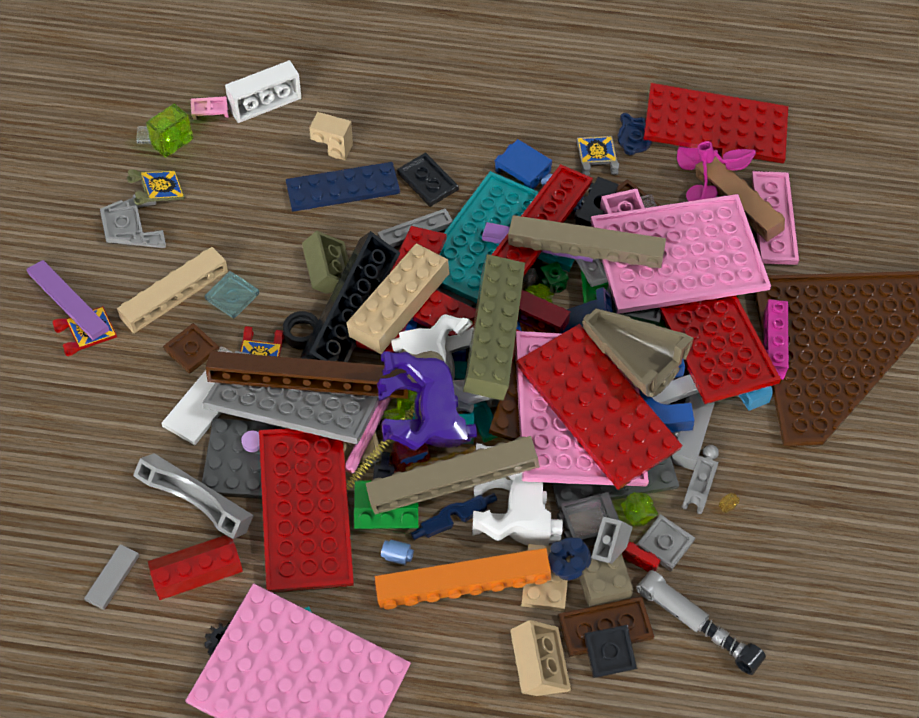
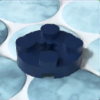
(565, 548)

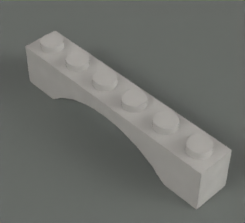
(222, 512)

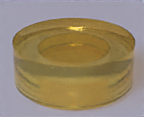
(729, 502)

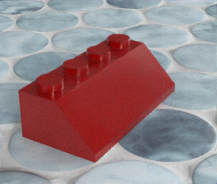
(194, 566)

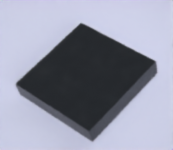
(610, 651)

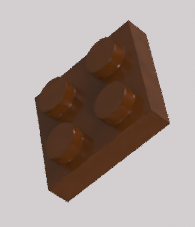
(190, 348)

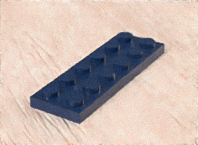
(342, 186)

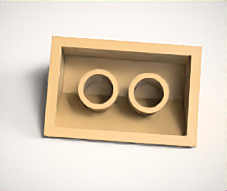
(540, 659)

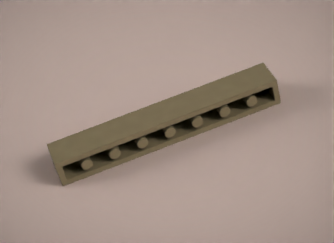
(587, 241)
(452, 474)

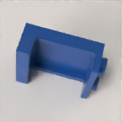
(524, 164)

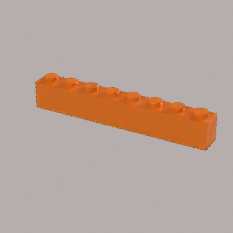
(463, 578)

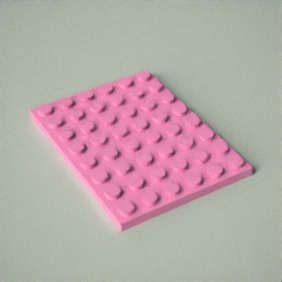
(704, 258)
(558, 451)
(294, 666)

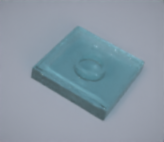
(232, 294)

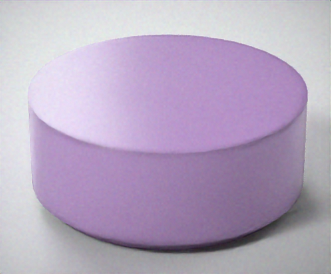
(250, 441)

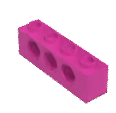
(777, 334)

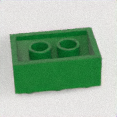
(366, 519)

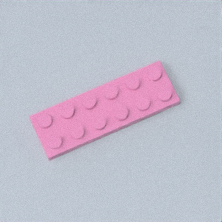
(776, 190)

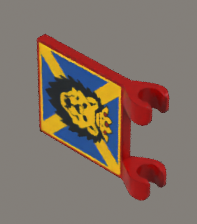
(81, 339)
(259, 347)

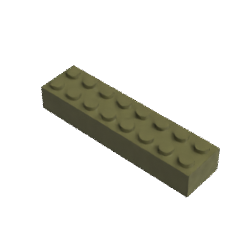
(494, 328)

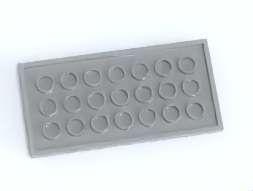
(313, 412)

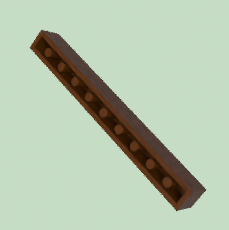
(298, 374)

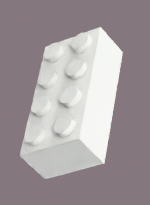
(263, 91)

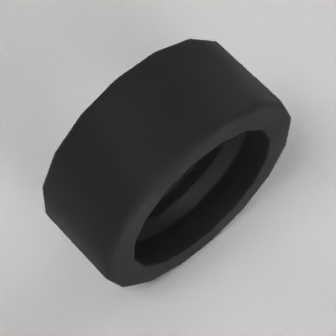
(294, 319)

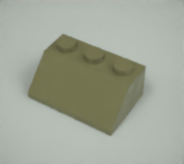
(325, 260)

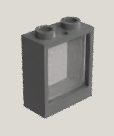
(584, 516)

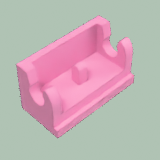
(209, 106)

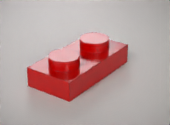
(640, 558)

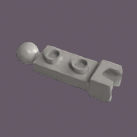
(702, 478)

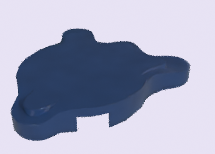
(632, 134)

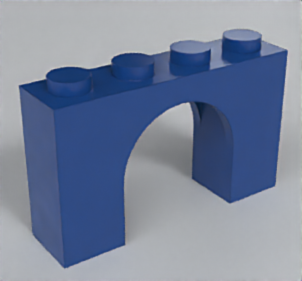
(676, 416)

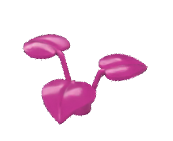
(689, 157)

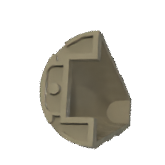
(640, 349)

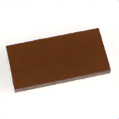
(605, 616)

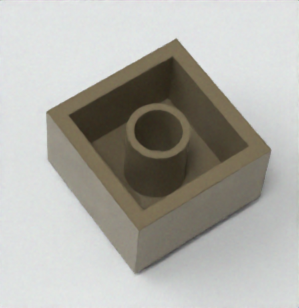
(606, 582)

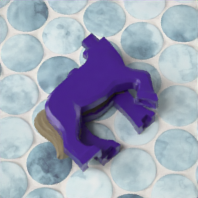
(434, 406)

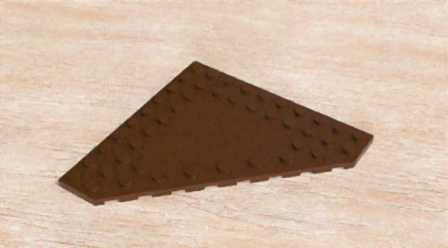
(840, 344)

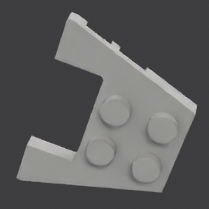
(123, 225)

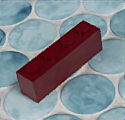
(542, 314)

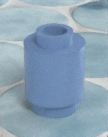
(397, 552)

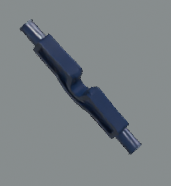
(444, 521)

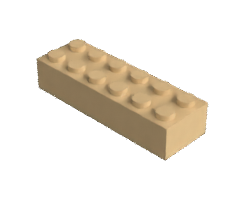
(398, 298)

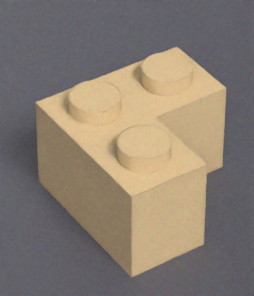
(334, 132)

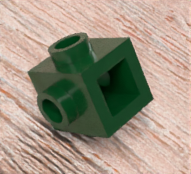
(554, 277)

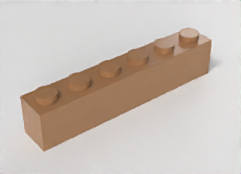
(759, 213)

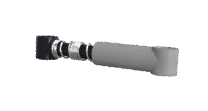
(654, 588)

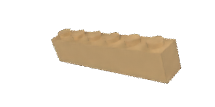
(172, 289)

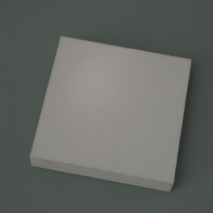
(666, 542)

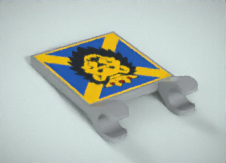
(597, 151)

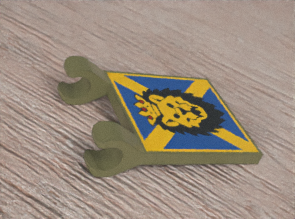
(157, 186)

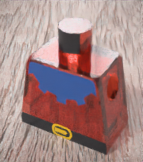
(404, 456)

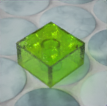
(169, 130)

